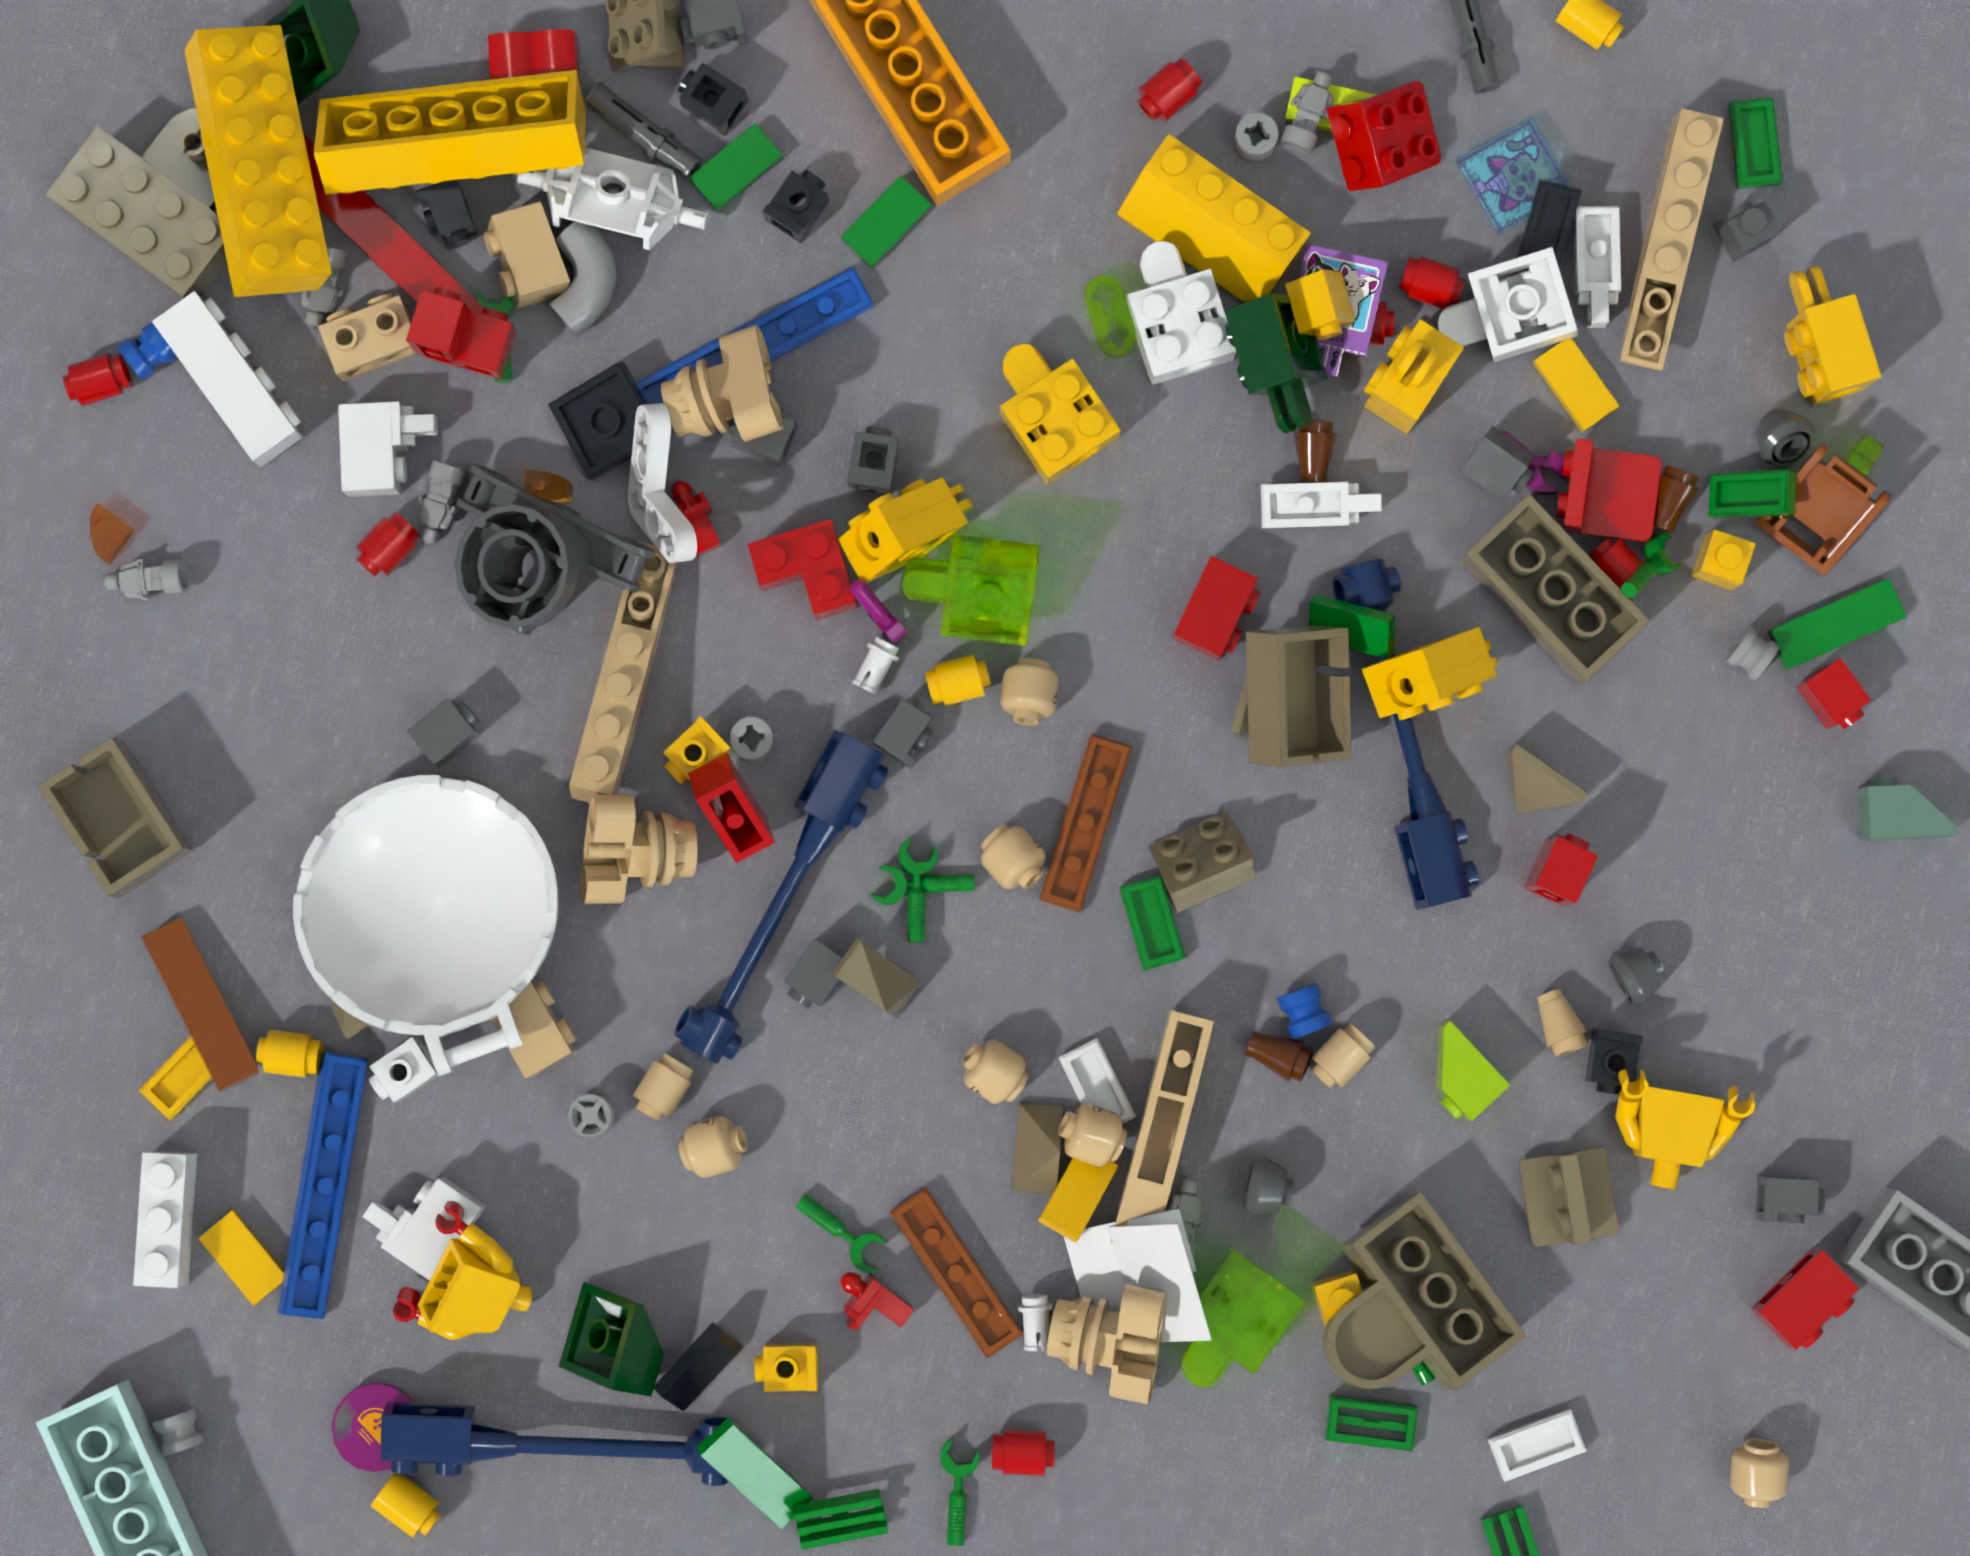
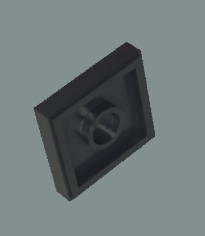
(600, 419)

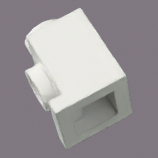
(419, 1070)

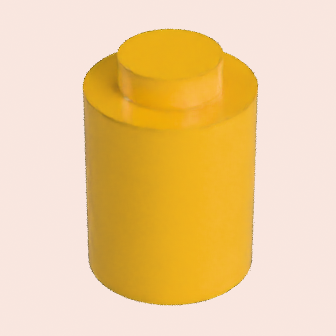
(1591, 21)
(407, 1505)

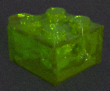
(982, 586)
(1242, 1318)

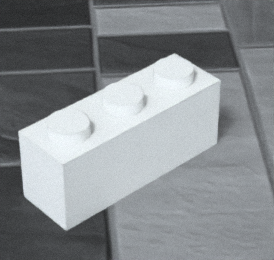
(165, 1219)

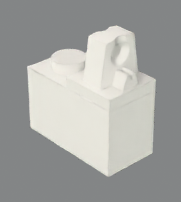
(371, 445)
(413, 1233)

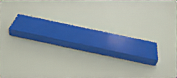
(782, 327)
(322, 1185)

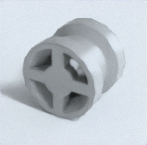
(1253, 146)
(1752, 653)
(753, 746)
(581, 1116)
(178, 1432)

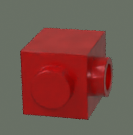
(1834, 695)

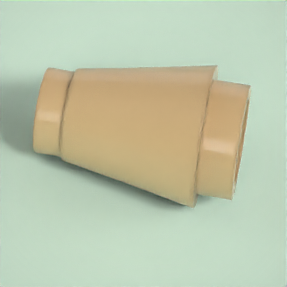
(1561, 1024)

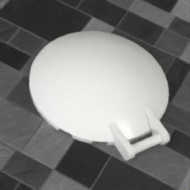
(428, 911)

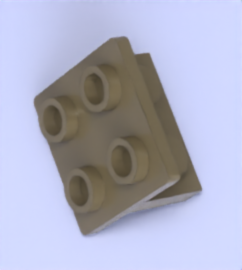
(644, 34)
(1203, 861)
(1568, 1197)

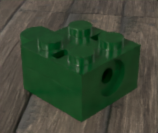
(1275, 357)

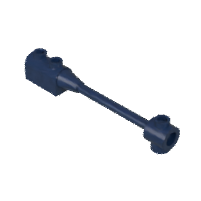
(832, 803)
(1431, 837)
(452, 1439)

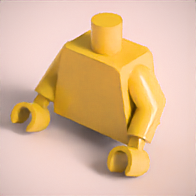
(1676, 1125)

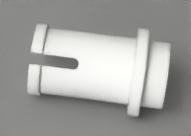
(875, 665)
(1035, 1320)

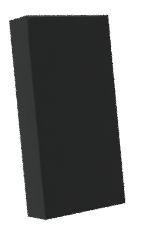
(1550, 219)
(697, 1366)

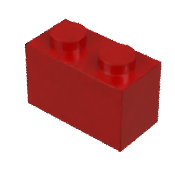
(1216, 608)
(731, 807)
(1561, 869)
(1806, 1299)

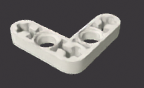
(646, 490)

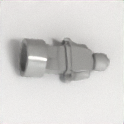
(1312, 105)
(327, 296)
(437, 507)
(138, 580)
(1190, 1209)

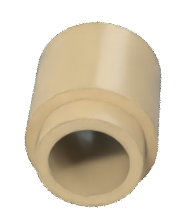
(1342, 1056)
(663, 1087)

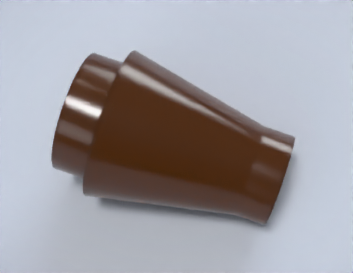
(1314, 450)
(1674, 496)
(1281, 1055)

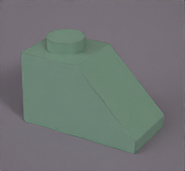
(1899, 812)

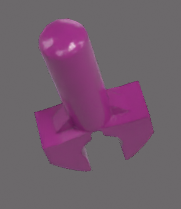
(1553, 461)
(877, 611)

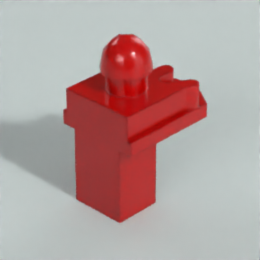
(696, 511)
(870, 1295)

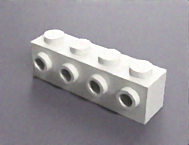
(228, 379)

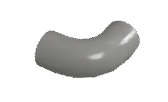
(592, 280)

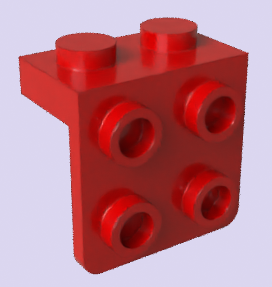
(1384, 137)
(1609, 493)

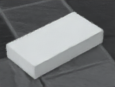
(1095, 1079)
(1536, 1444)

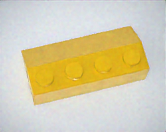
(1213, 221)

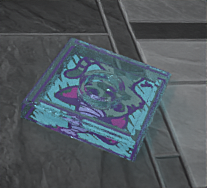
(1507, 173)

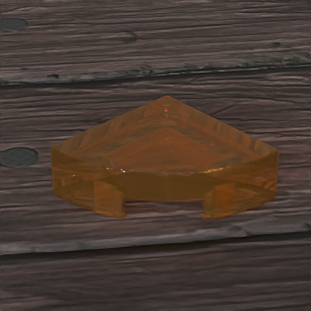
(548, 486)
(108, 533)

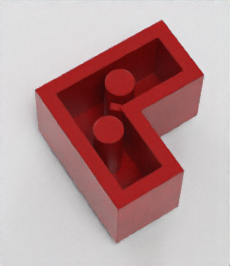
(454, 335)
(809, 556)

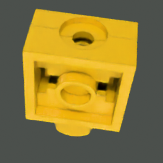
(1828, 341)
(1417, 370)
(1056, 410)
(903, 527)
(1431, 675)

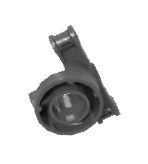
(511, 526)

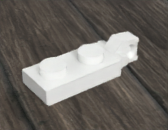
(1597, 261)
(1315, 504)

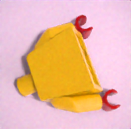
(469, 1286)

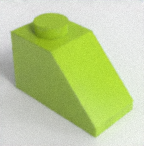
(1465, 1075)

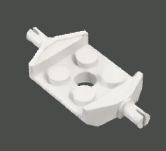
(643, 209)

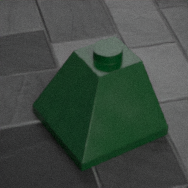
(316, 41)
(612, 1342)

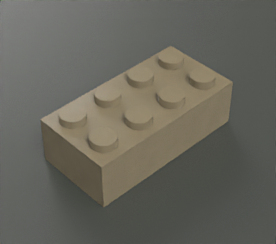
(1554, 590)

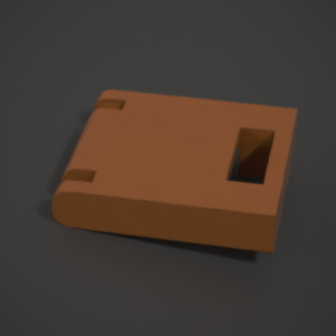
(1833, 503)

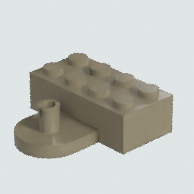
(149, 205)
(1418, 1305)

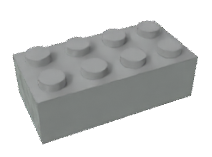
(1914, 1262)

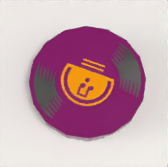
(358, 1424)

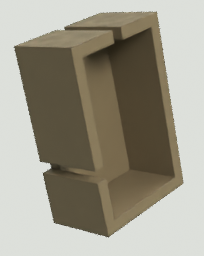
(1291, 708)
(116, 816)

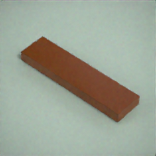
(1085, 823)
(200, 1005)
(956, 1272)

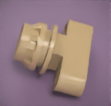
(726, 391)
(624, 848)
(1117, 1340)

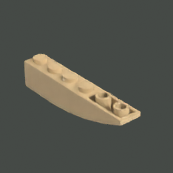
(1669, 237)
(622, 683)
(1165, 1116)

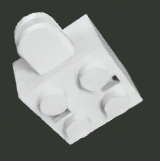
(1513, 311)
(1181, 317)

